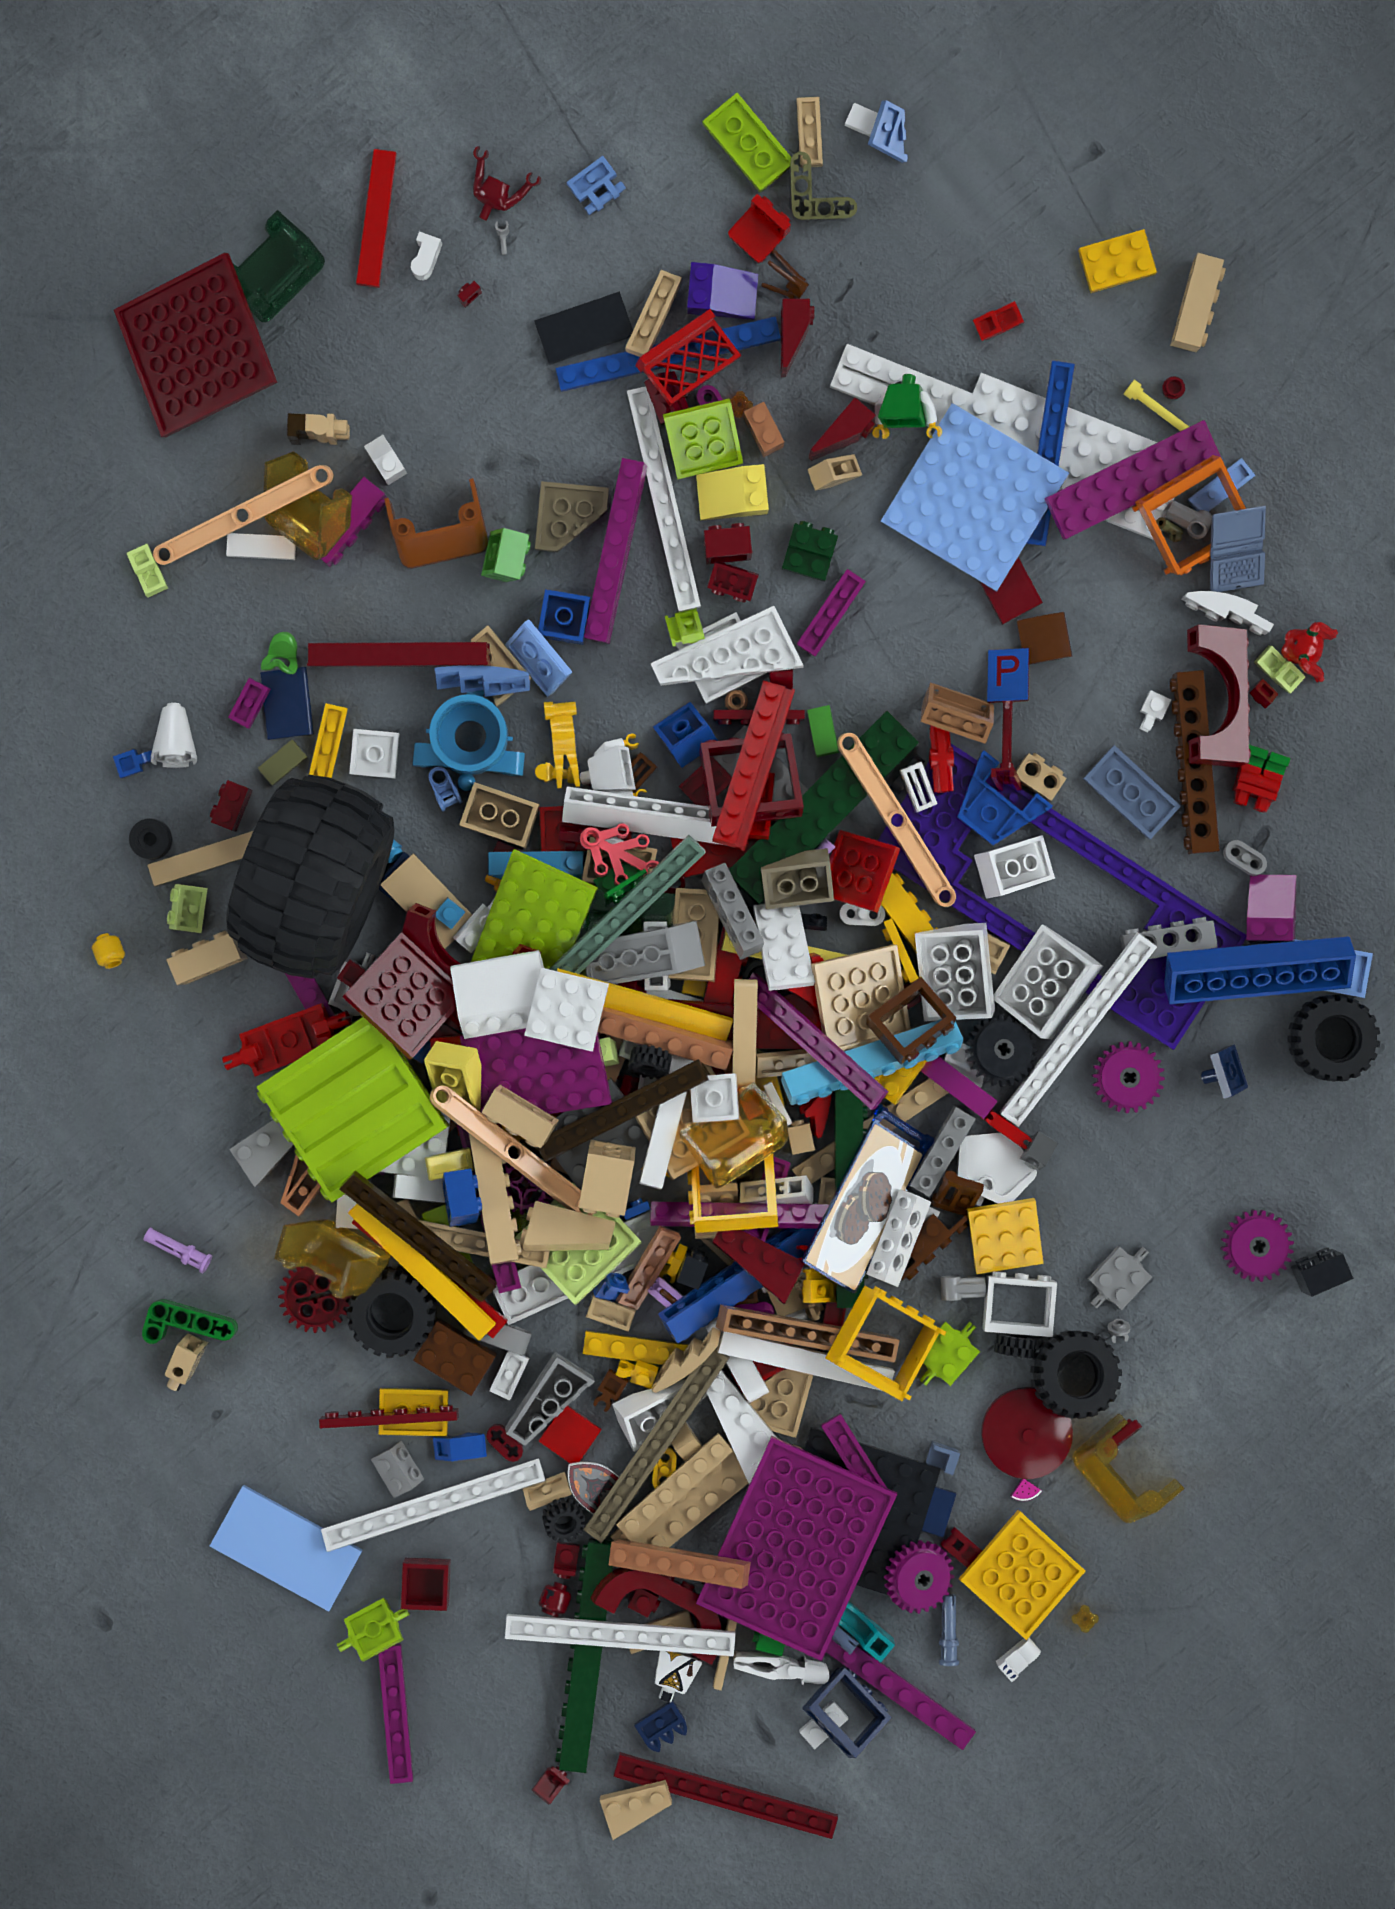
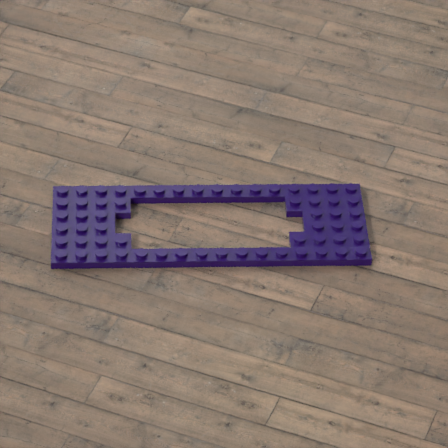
(1145, 997)

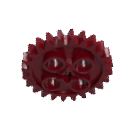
(321, 1315)

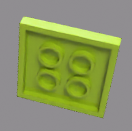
(703, 438)

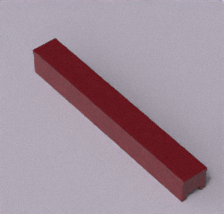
(398, 654)

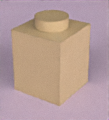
(800, 1137)

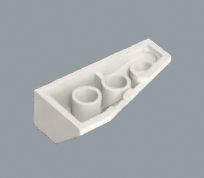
(642, 1410)

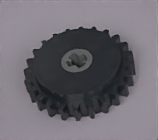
(988, 1058)

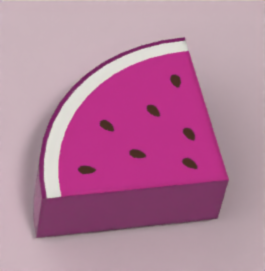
(1025, 1491)

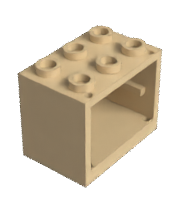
(607, 1178)

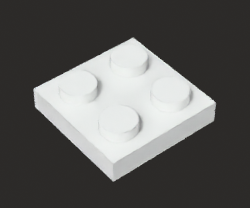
(374, 753)
(716, 1099)

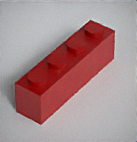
(727, 970)

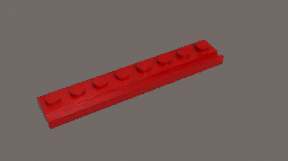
(753, 765)

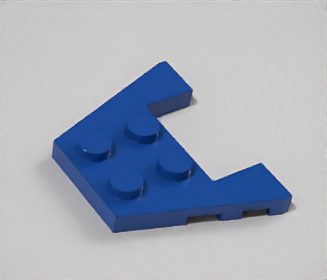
(989, 811)

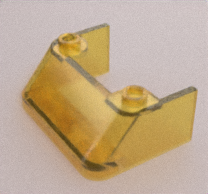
(1093, 1462)

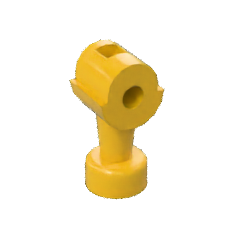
(547, 773)

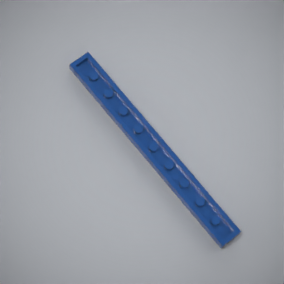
(624, 363)

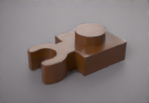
(611, 1387)

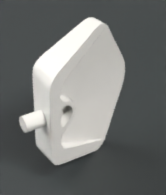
(996, 1164)

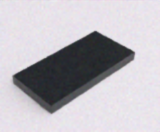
(584, 328)

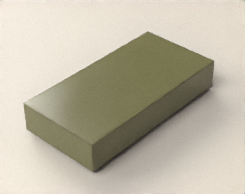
(282, 762)

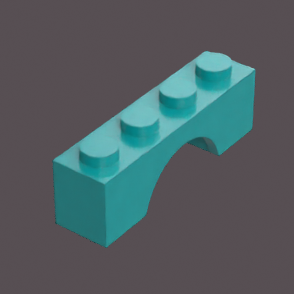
(867, 1632)

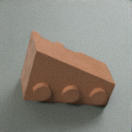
(299, 1188)

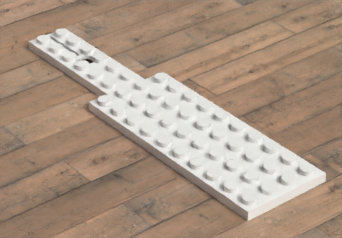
(1086, 444)

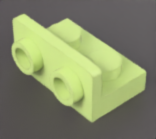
(187, 908)

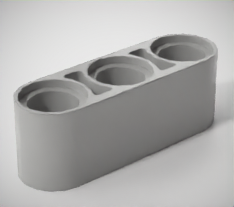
(508, 1338)

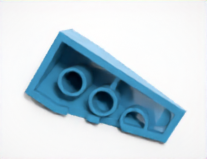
(566, 861)

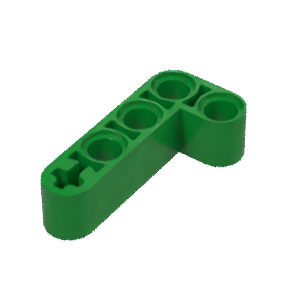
(192, 1323)

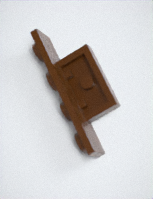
(930, 1238)

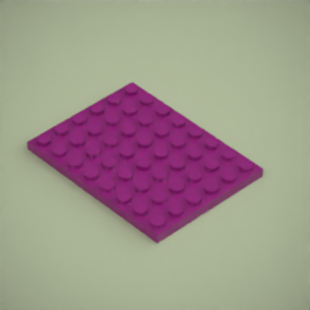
(807, 1543)

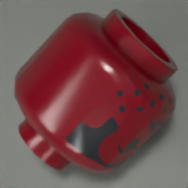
(554, 1599)

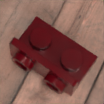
(732, 581)

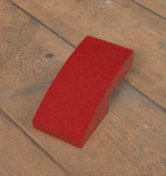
(998, 321)

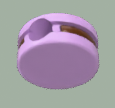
(664, 1292)

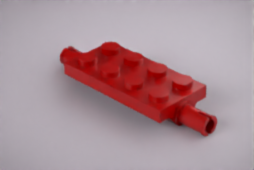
(285, 1039)

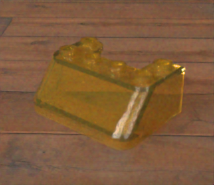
(312, 521)
(334, 1253)

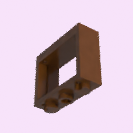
(928, 1039)

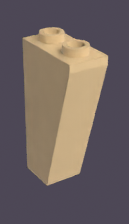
(564, 1229)

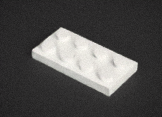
(784, 947)

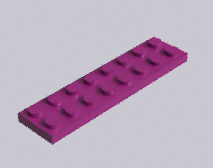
(1129, 480)

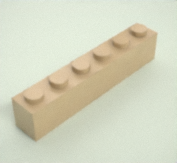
(495, 1204)

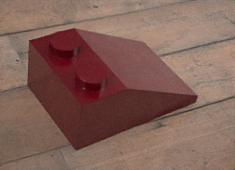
(795, 322)
(847, 429)

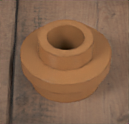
(739, 694)

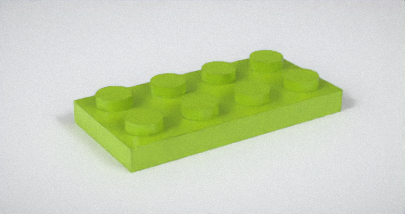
(748, 142)

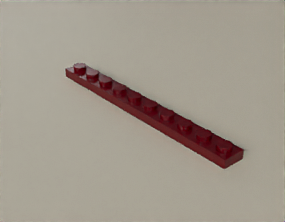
(727, 1795)

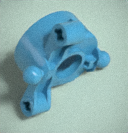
(446, 753)

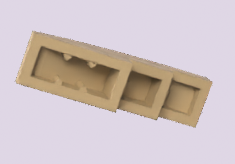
(685, 1362)

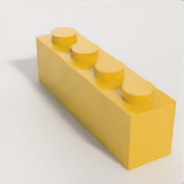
(903, 910)

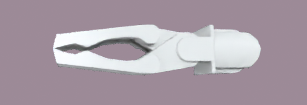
(782, 1667)

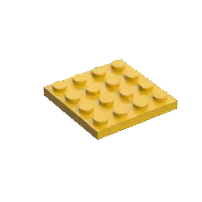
(1022, 1574)

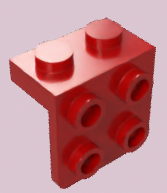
(760, 229)

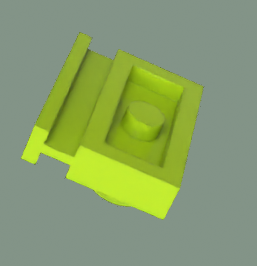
(685, 627)

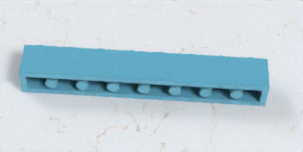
(815, 1080)

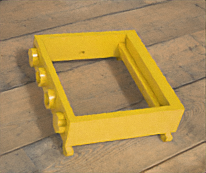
(914, 1360)

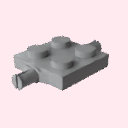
(1119, 1277)

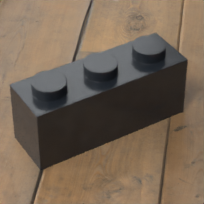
(693, 1268)

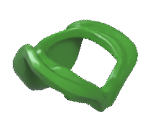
(282, 646)

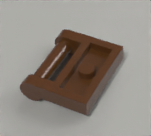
(964, 1196)

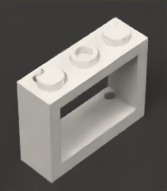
(1014, 1327)

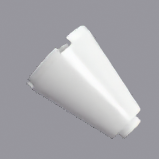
(173, 739)

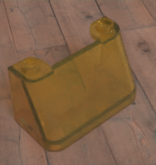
(735, 1146)

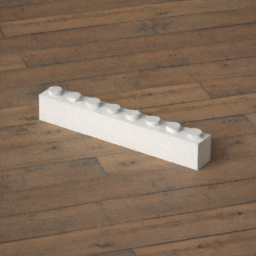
(638, 813)

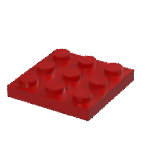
(861, 870)

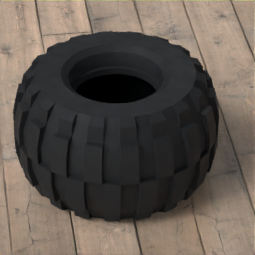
(309, 876)

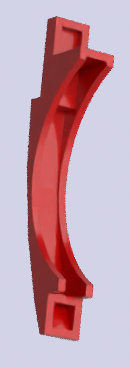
(817, 1107)

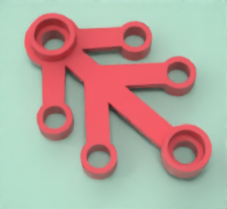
(615, 851)

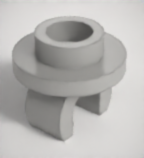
(1118, 1328)

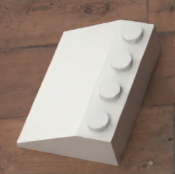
(957, 970)
(1046, 982)
(495, 993)

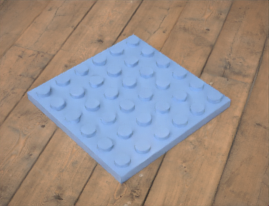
(974, 497)

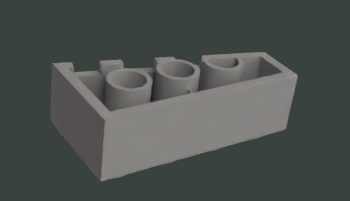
(262, 1151)
(550, 1394)

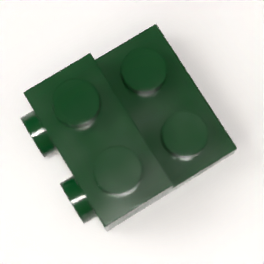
(810, 551)

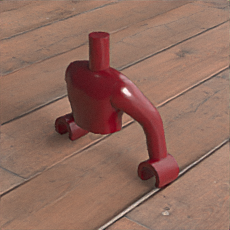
(494, 192)

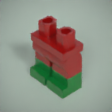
(1260, 778)

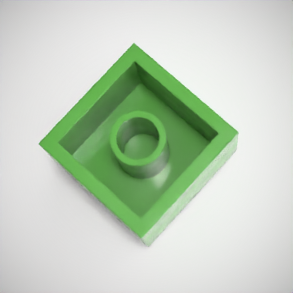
(505, 555)

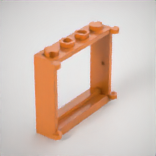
(1172, 489)

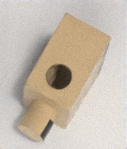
(184, 1361)

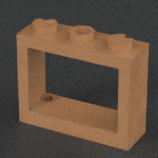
(957, 713)

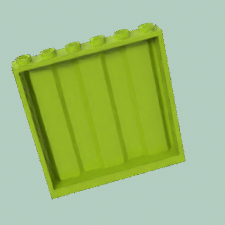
(351, 1107)

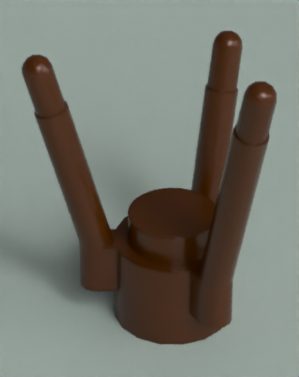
(796, 284)

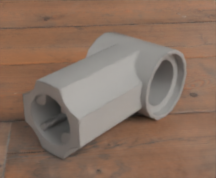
(1189, 519)
(967, 1287)

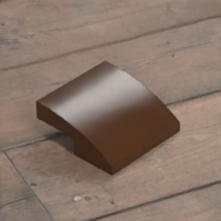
(1045, 637)

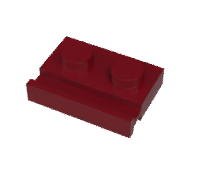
(695, 787)

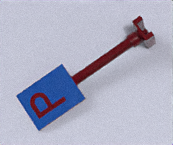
(1007, 684)

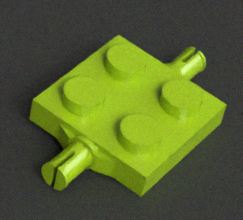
(950, 1354)
(373, 1629)

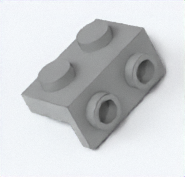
(397, 1469)

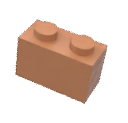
(763, 429)

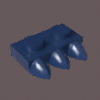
(660, 1724)

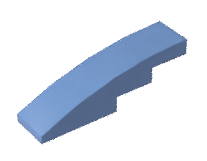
(479, 677)

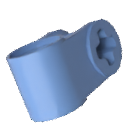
(444, 789)

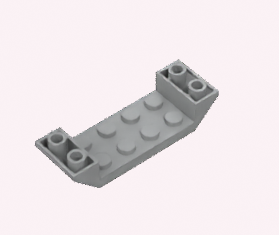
(649, 954)

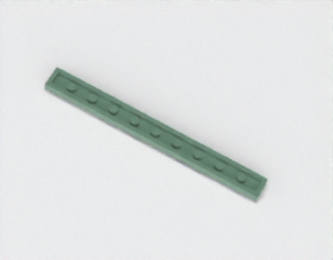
(631, 906)

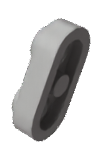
(1245, 856)

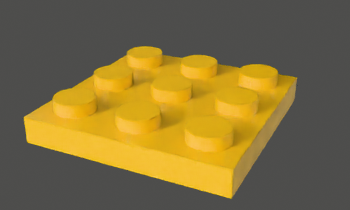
(1005, 1236)

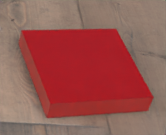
(570, 1435)

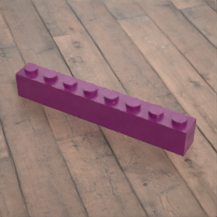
(615, 551)

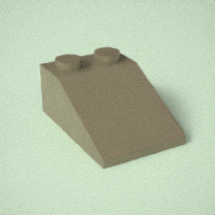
(798, 880)

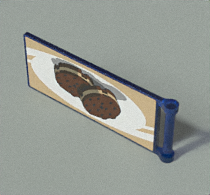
(864, 1200)

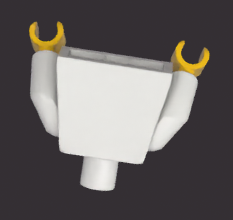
(611, 768)

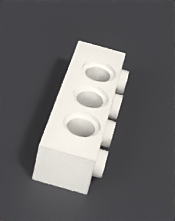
(898, 1238)

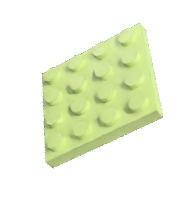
(582, 1270)

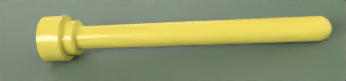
(1136, 392)

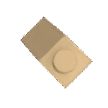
(834, 471)

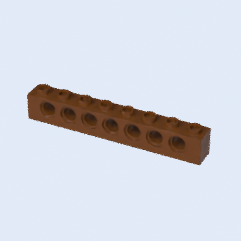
(1205, 796)

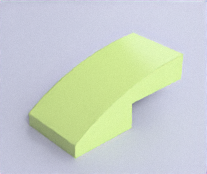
(147, 570)
(1279, 669)

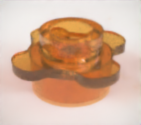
(740, 398)

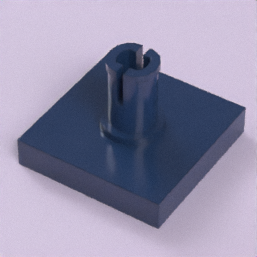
(1226, 1071)

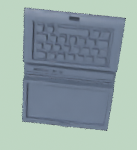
(1237, 549)

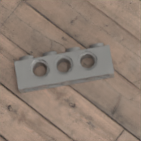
(732, 911)
(1203, 930)
(942, 1151)

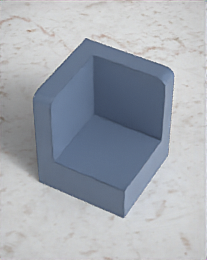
(943, 1457)

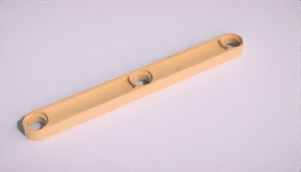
(256, 507)
(887, 806)
(500, 1141)

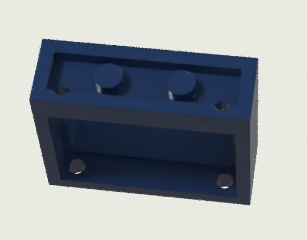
(863, 1694)

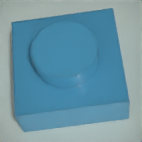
(449, 913)

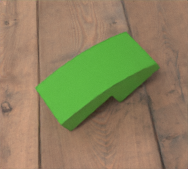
(823, 731)

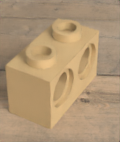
(1036, 782)

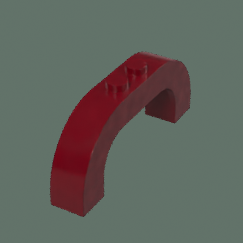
(623, 1580)

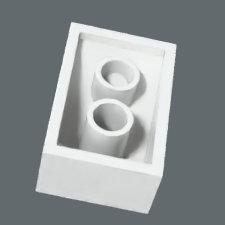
(1014, 867)

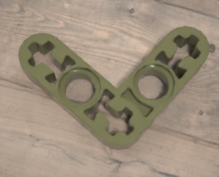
(812, 203)

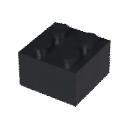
(1321, 1271)

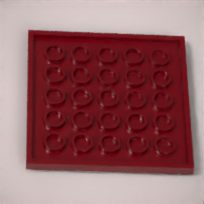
(195, 345)

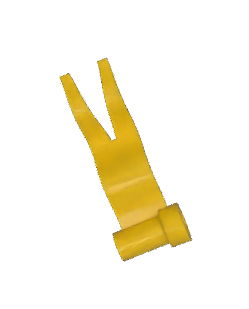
(563, 737)

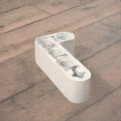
(744, 1373)

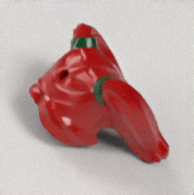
(1309, 647)

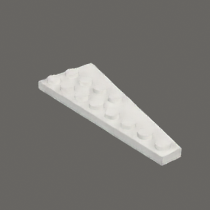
(741, 1423)

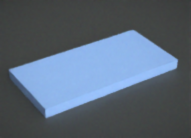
(284, 1548)

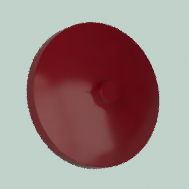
(1025, 1435)

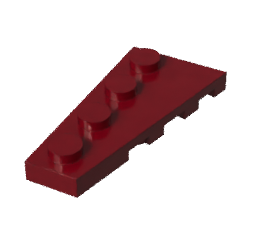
(766, 1263)

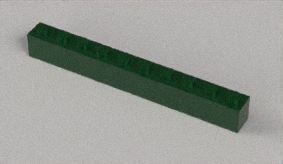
(847, 1137)
(584, 1665)

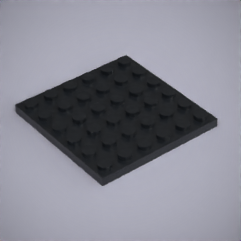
(914, 1487)

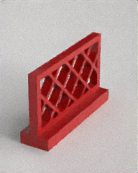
(673, 345)

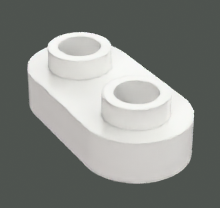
(861, 916)

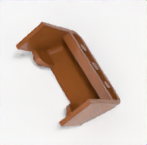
(443, 543)

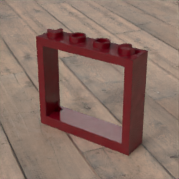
(766, 811)

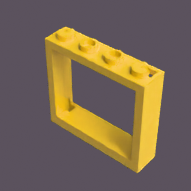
(736, 1221)

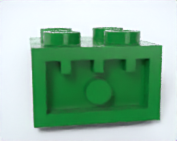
(616, 893)

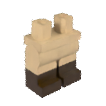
(316, 427)

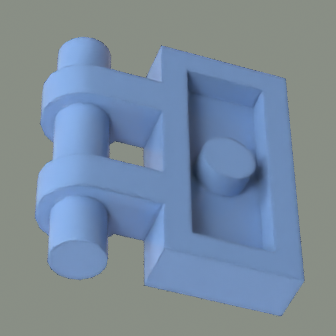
(591, 180)

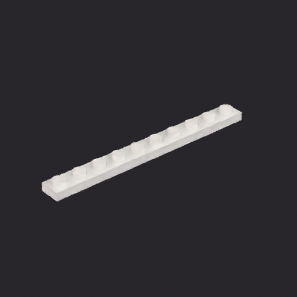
(664, 499)
(1078, 1029)
(433, 1505)
(620, 1635)

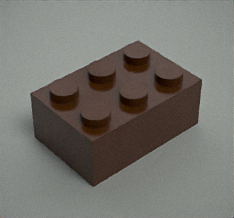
(455, 1357)

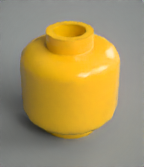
(108, 951)

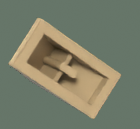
(686, 1442)

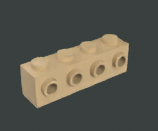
(1197, 303)

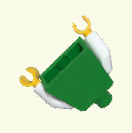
(905, 407)

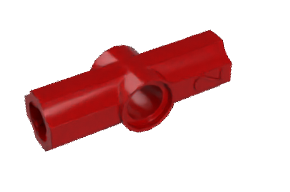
(941, 760)

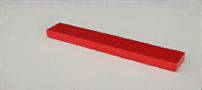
(376, 218)

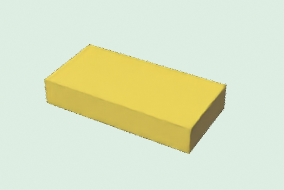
(448, 1162)

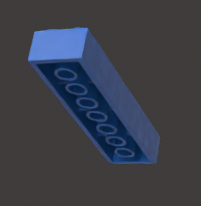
(1259, 970)

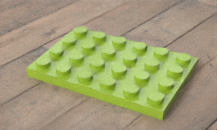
(535, 909)

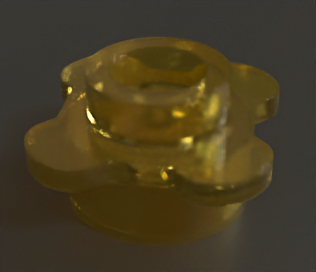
(1089, 1623)

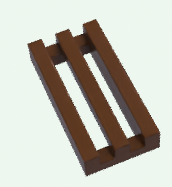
(646, 762)

